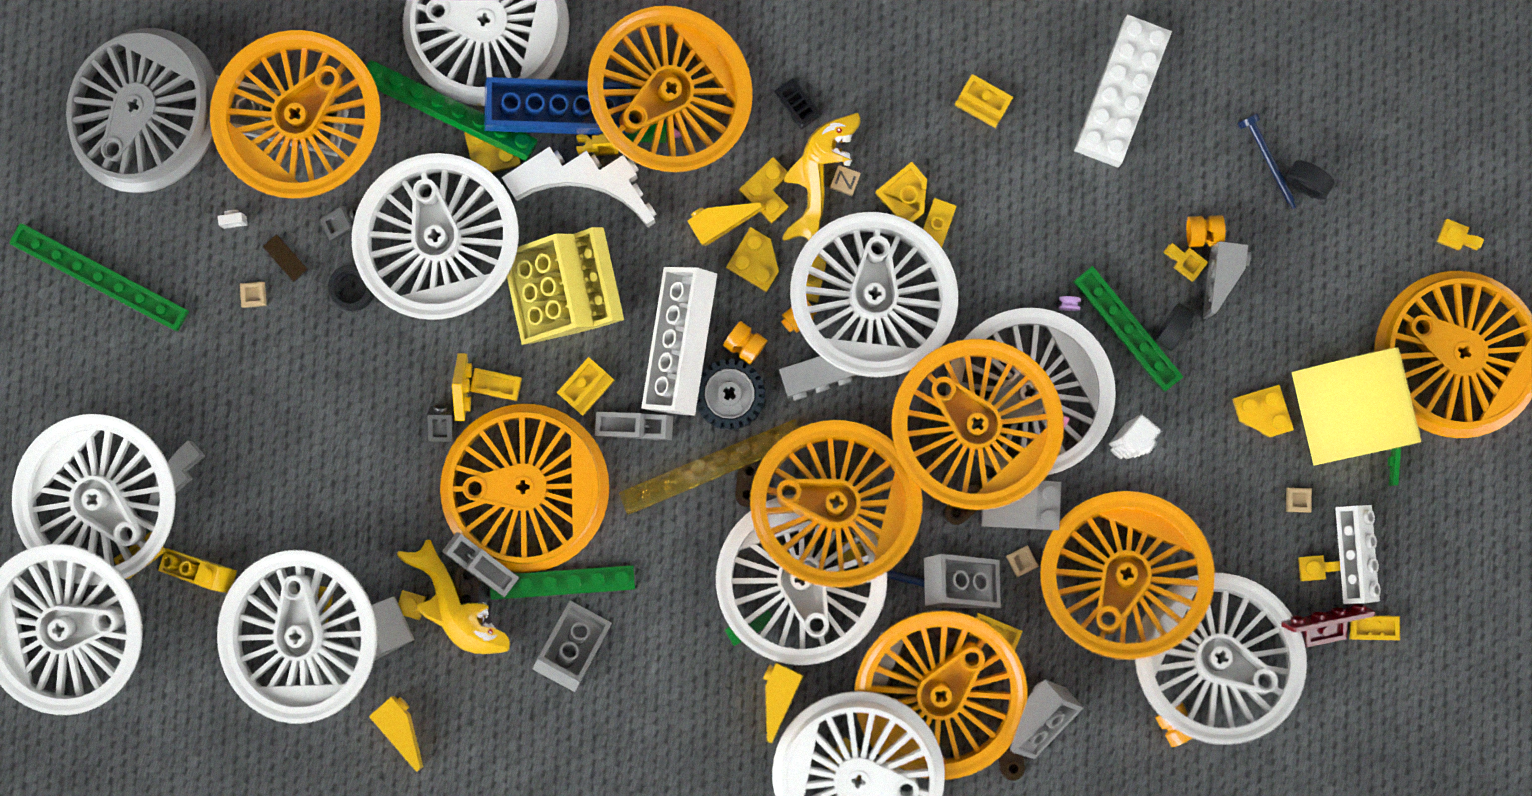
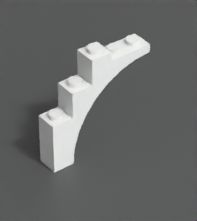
(614, 179)

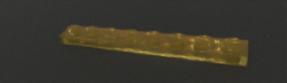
(703, 469)

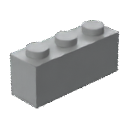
(812, 375)

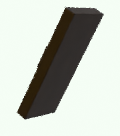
(285, 258)

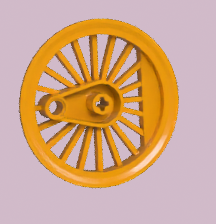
(309, 99)
(652, 103)
(1444, 339)
(963, 406)
(500, 486)
(816, 498)
(1120, 597)
(956, 678)

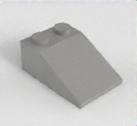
(1225, 267)
(1034, 511)
(961, 582)
(572, 646)
(1043, 718)

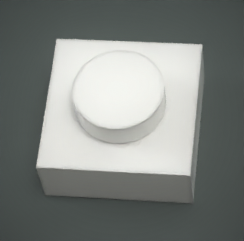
(231, 219)

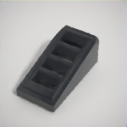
(807, 119)

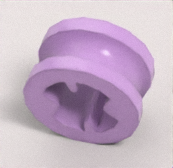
(1069, 303)

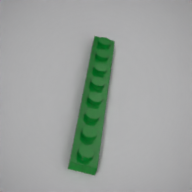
(448, 110)
(99, 277)

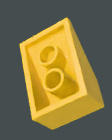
(780, 690)

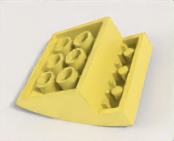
(563, 286)
(1356, 406)

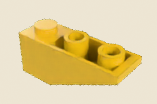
(197, 571)

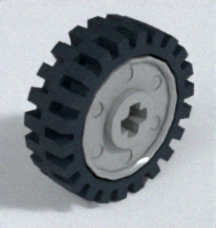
(748, 394)

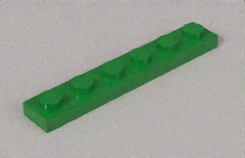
(1128, 329)
(570, 582)

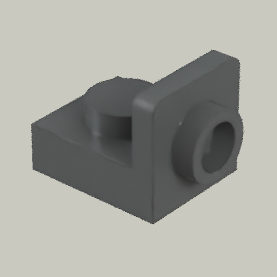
(339, 222)
(440, 423)

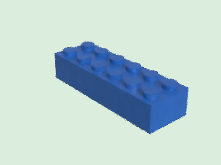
(545, 106)

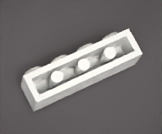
(1134, 438)
(1357, 554)

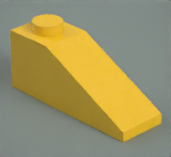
(717, 221)
(398, 727)

